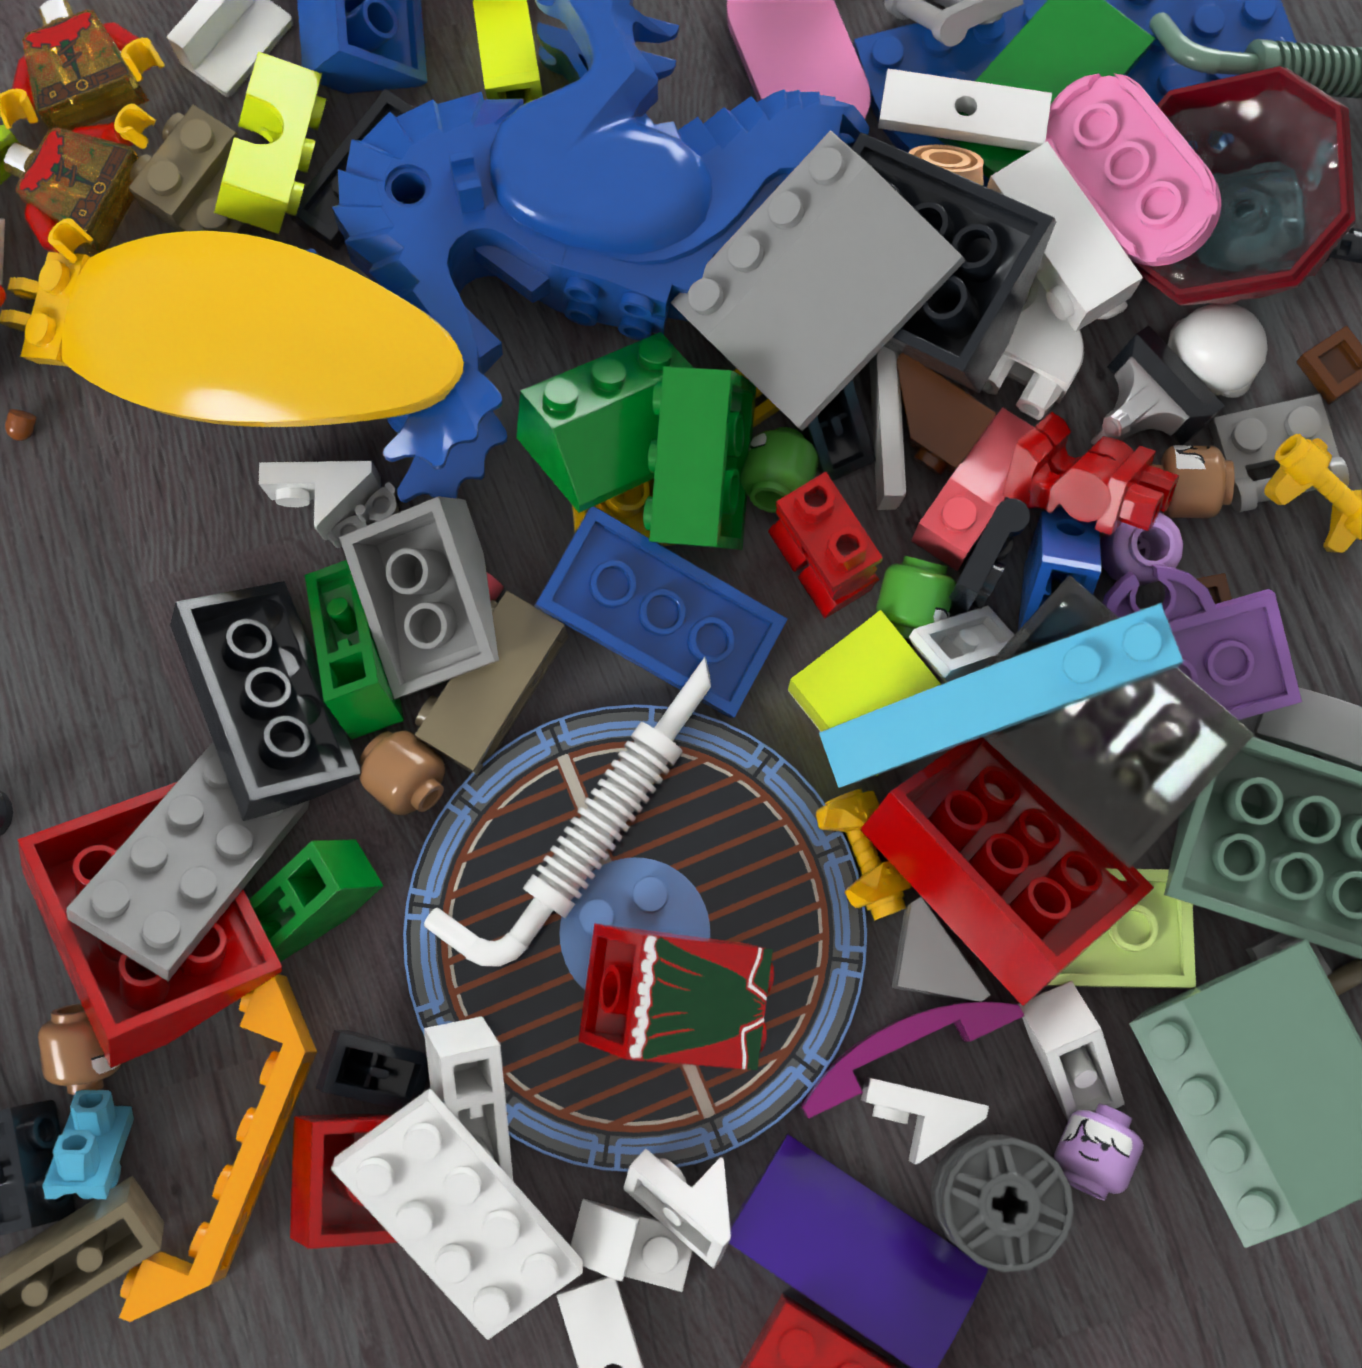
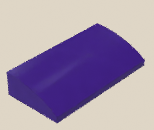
(857, 1255)

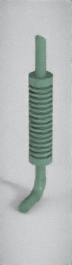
(1327, 67)

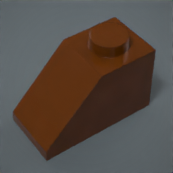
(939, 417)

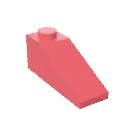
(971, 493)

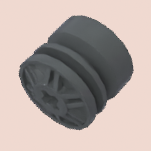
(981, 1170)

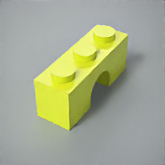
(260, 177)

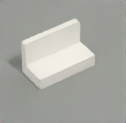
(223, 38)

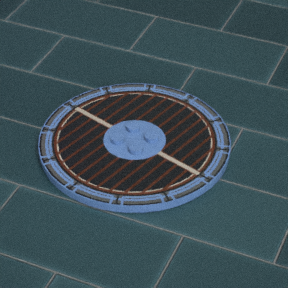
(713, 855)

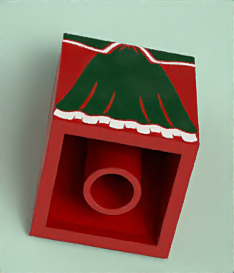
(676, 998)

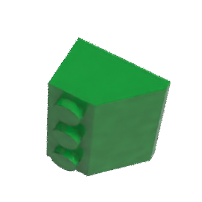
(597, 421)
(699, 458)

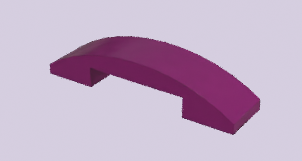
(970, 1020)

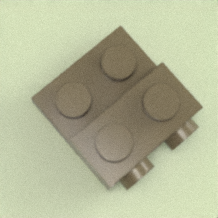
(186, 174)

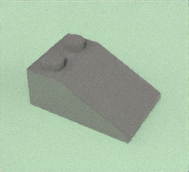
(424, 593)

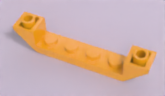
(165, 1278)

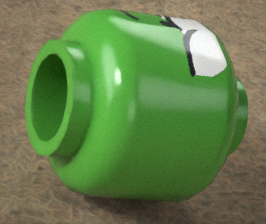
(777, 466)
(915, 594)

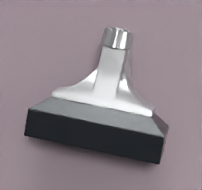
(1156, 392)

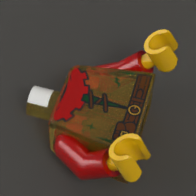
(76, 70)
(79, 181)

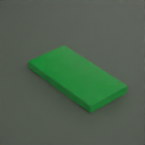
(1055, 50)

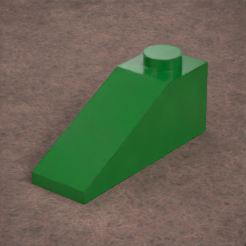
(347, 655)
(314, 894)

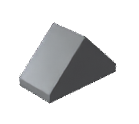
(931, 961)

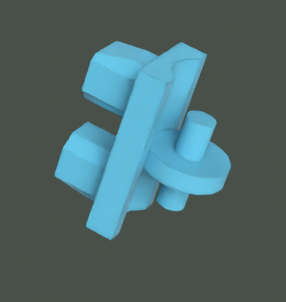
(89, 1147)

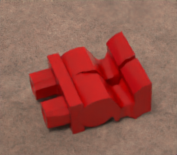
(1102, 485)
(824, 532)

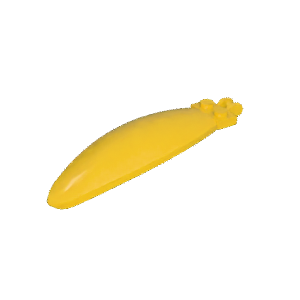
(235, 332)

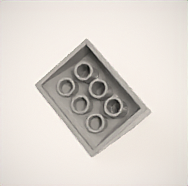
(818, 280)

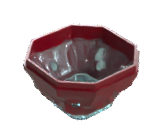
(1274, 154)

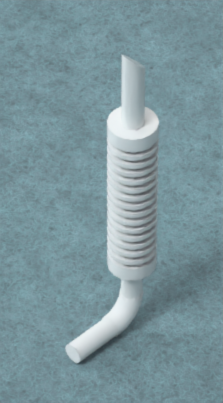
(590, 835)

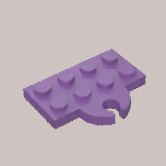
(1227, 647)

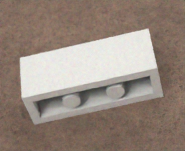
(1083, 262)

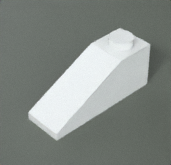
(469, 1080)

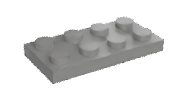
(179, 870)

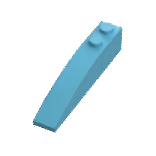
(1003, 695)

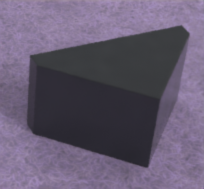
(840, 435)
(372, 1070)

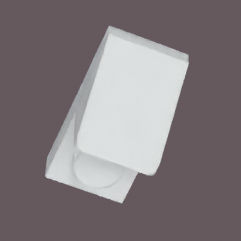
(332, 484)
(960, 643)
(938, 1117)
(693, 1214)
(629, 1246)

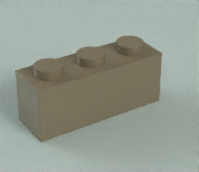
(483, 705)
(76, 1258)

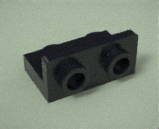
(26, 1154)

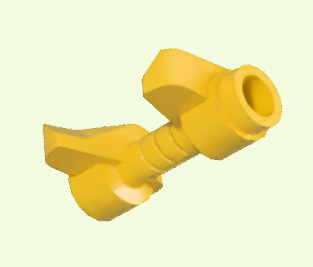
(1306, 465)
(881, 883)

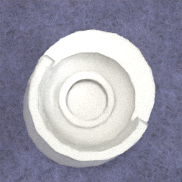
(1221, 347)

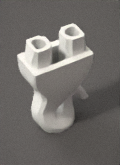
(1041, 355)

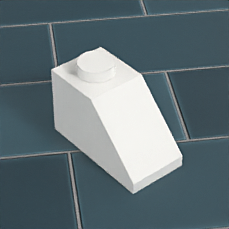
(1071, 1050)

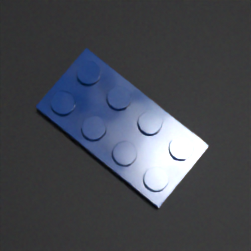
(660, 610)

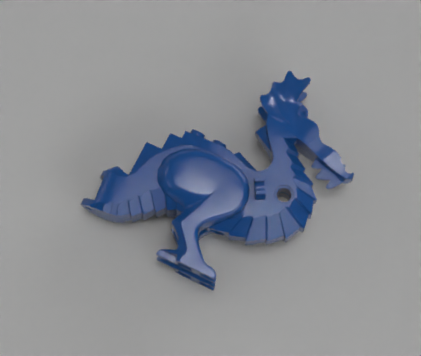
(561, 203)

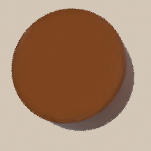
(20, 424)

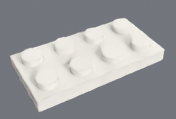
(458, 1214)

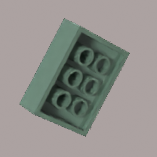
(1276, 846)
(1265, 1089)

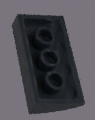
(262, 698)

